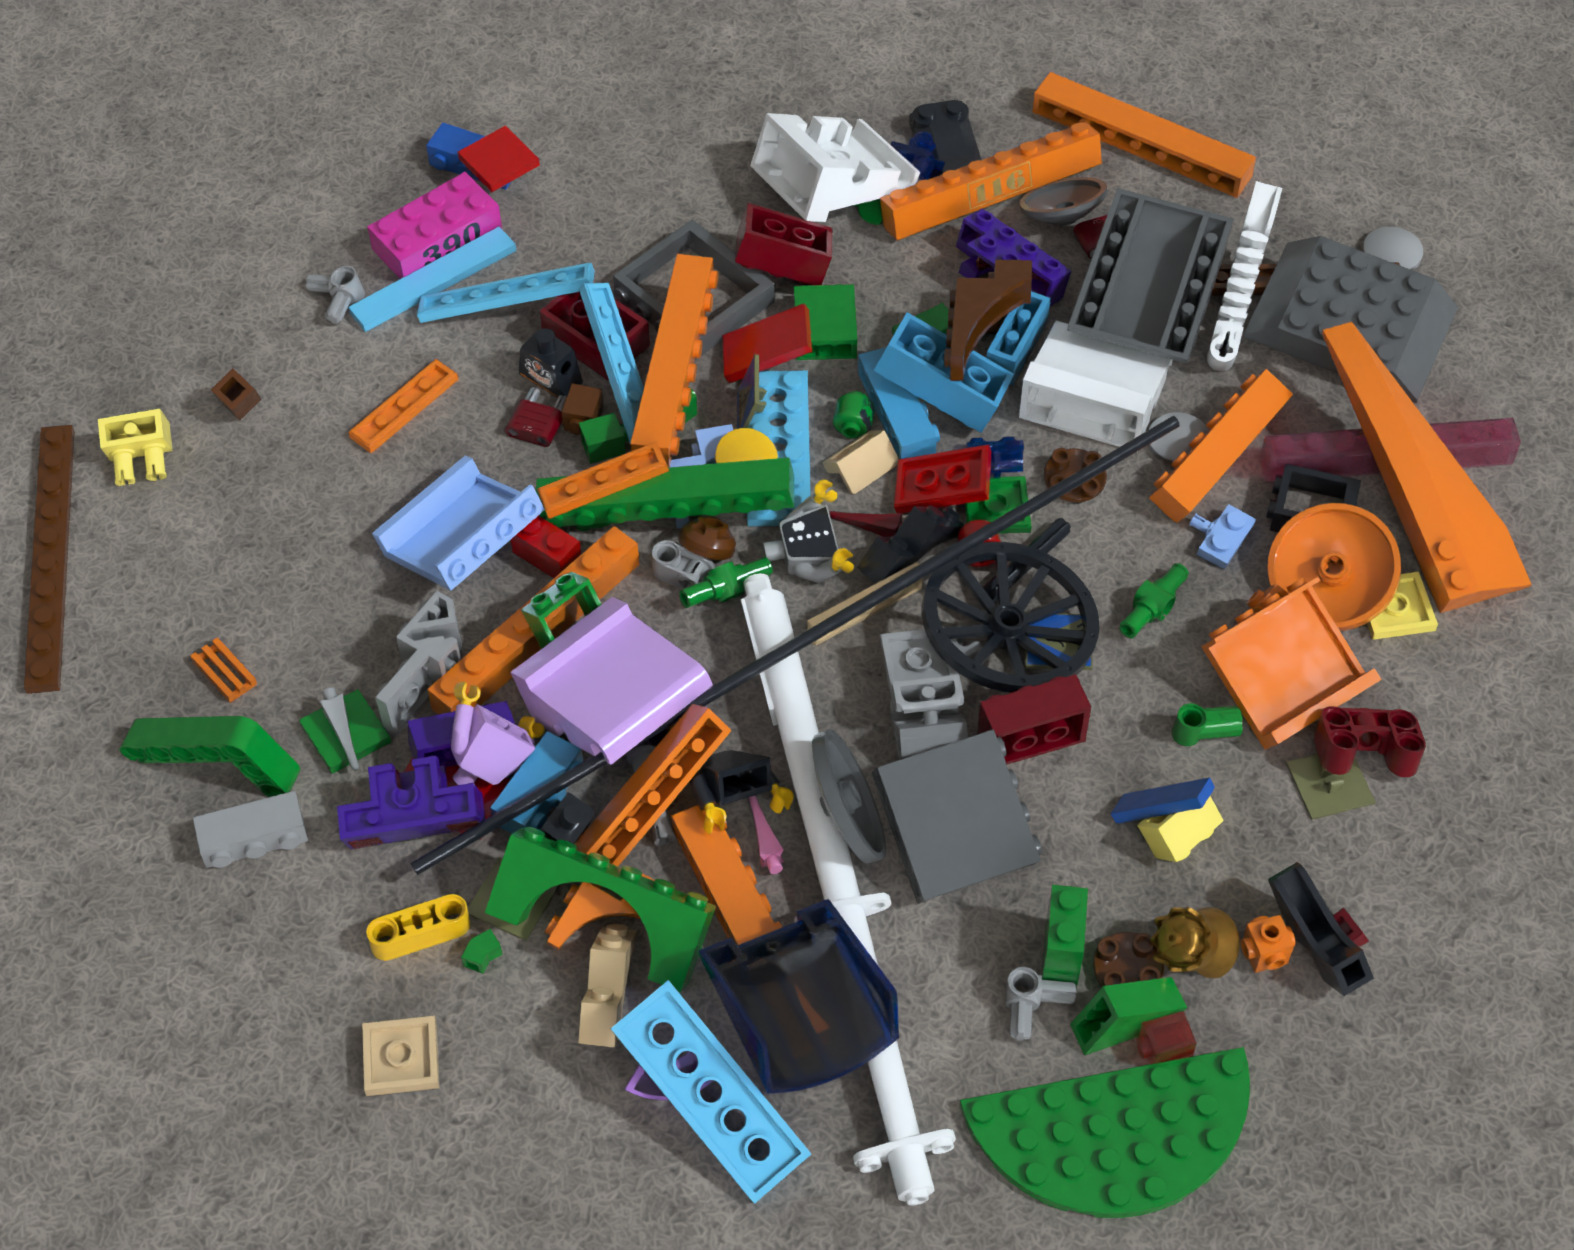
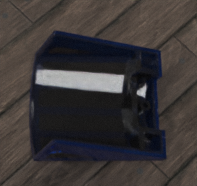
(805, 999)

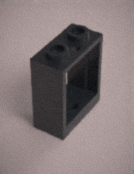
(1311, 481)

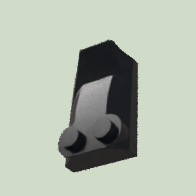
(950, 132)

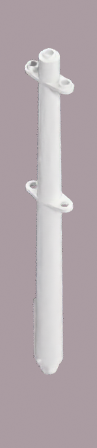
(794, 715)

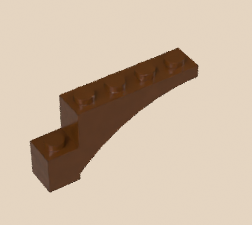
(979, 305)

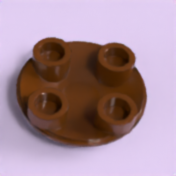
(1069, 461)
(1126, 959)

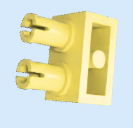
(136, 436)

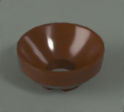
(708, 538)

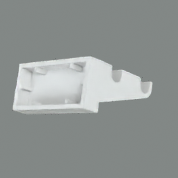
(827, 163)
(1092, 387)

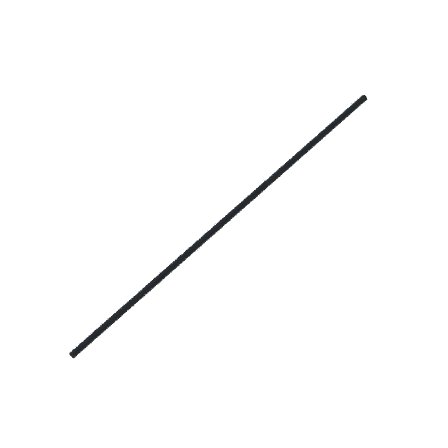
(806, 638)

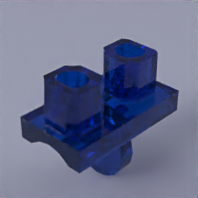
(920, 154)
(1005, 456)

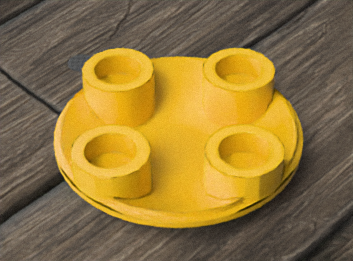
(744, 445)

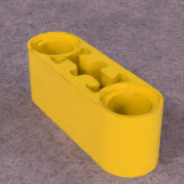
(414, 916)

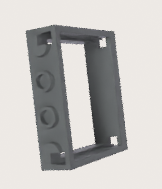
(693, 236)

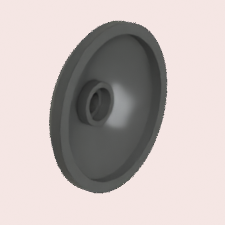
(1064, 200)

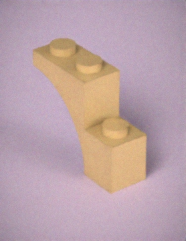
(606, 984)

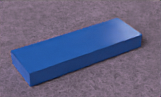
(1163, 800)

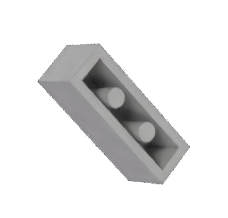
(250, 830)

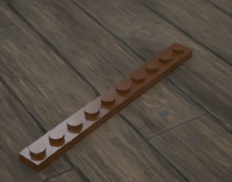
(49, 560)

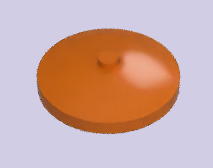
(1348, 553)

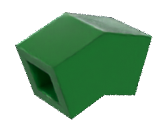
(481, 951)

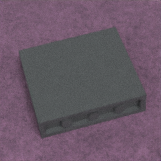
(957, 815)

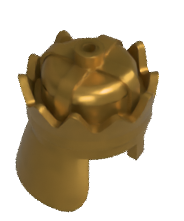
(1196, 941)

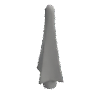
(335, 712)

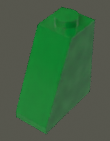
(1120, 1009)

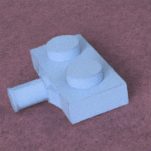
(1223, 535)

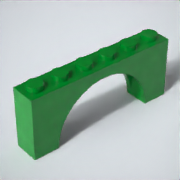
(671, 918)

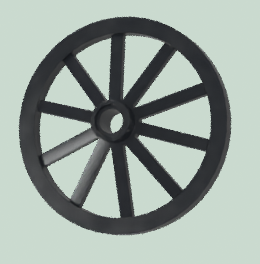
(1008, 622)

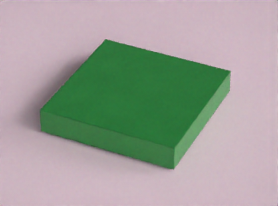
(1004, 496)
(364, 727)

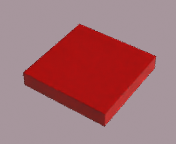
(498, 158)

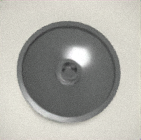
(847, 797)

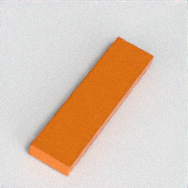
(403, 406)
(603, 480)

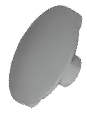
(1394, 246)
(1177, 441)

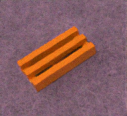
(209, 652)

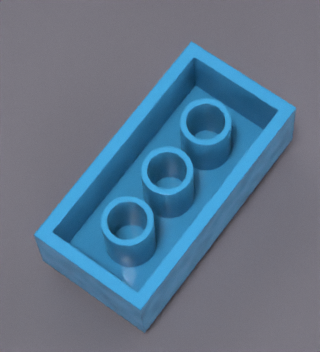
(917, 364)

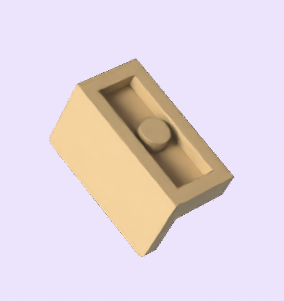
(863, 460)

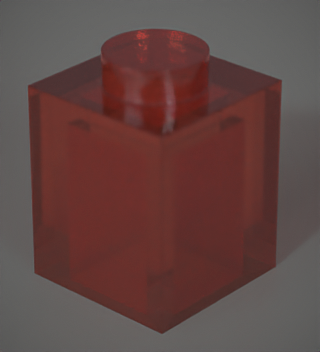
(1166, 1039)

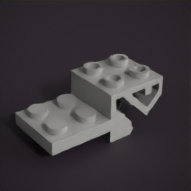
(427, 650)
(922, 694)

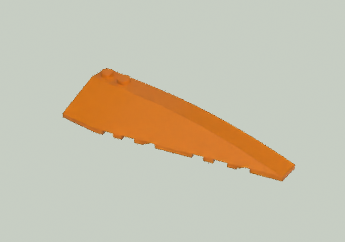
(1446, 517)

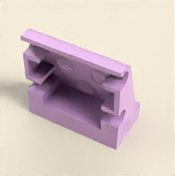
(608, 681)

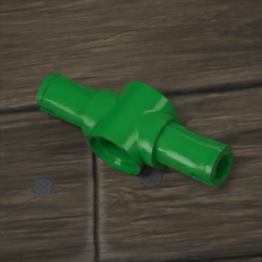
(723, 582)
(1154, 600)

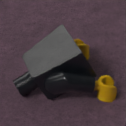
(733, 777)

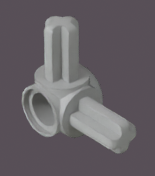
(342, 286)
(1023, 1004)

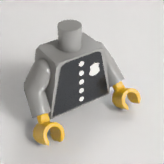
(809, 539)

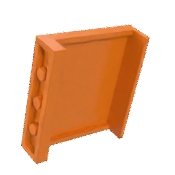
(1286, 663)

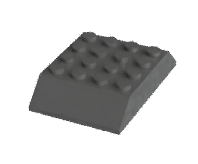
(1151, 275)
(1333, 284)

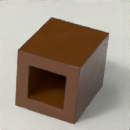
(236, 394)
(581, 405)

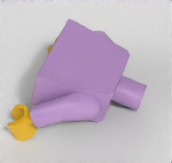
(487, 743)

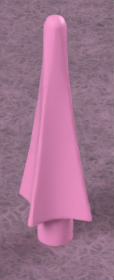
(769, 847)

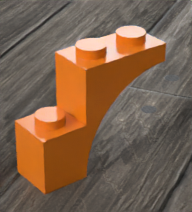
(585, 906)

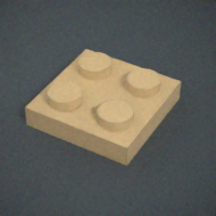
(400, 1056)

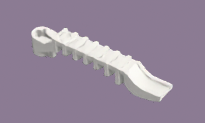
(1243, 275)

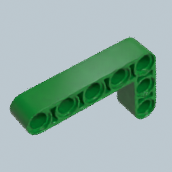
(212, 741)

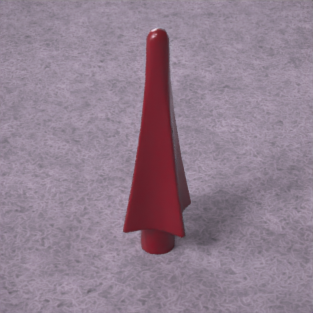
(880, 524)

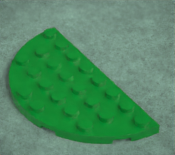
(1117, 1137)

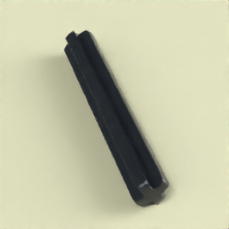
(1044, 542)

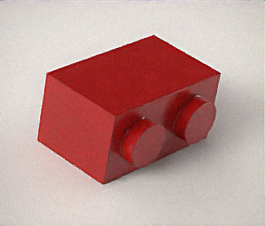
(546, 546)

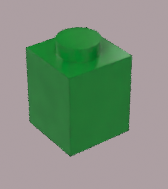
(603, 438)

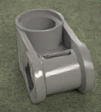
(683, 566)

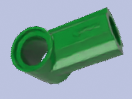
(1205, 723)

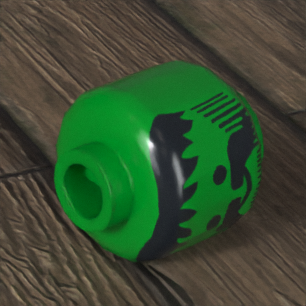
(853, 413)

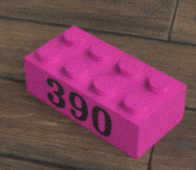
(434, 225)

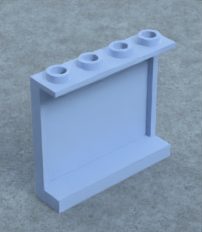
(456, 524)

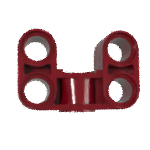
(1364, 729)

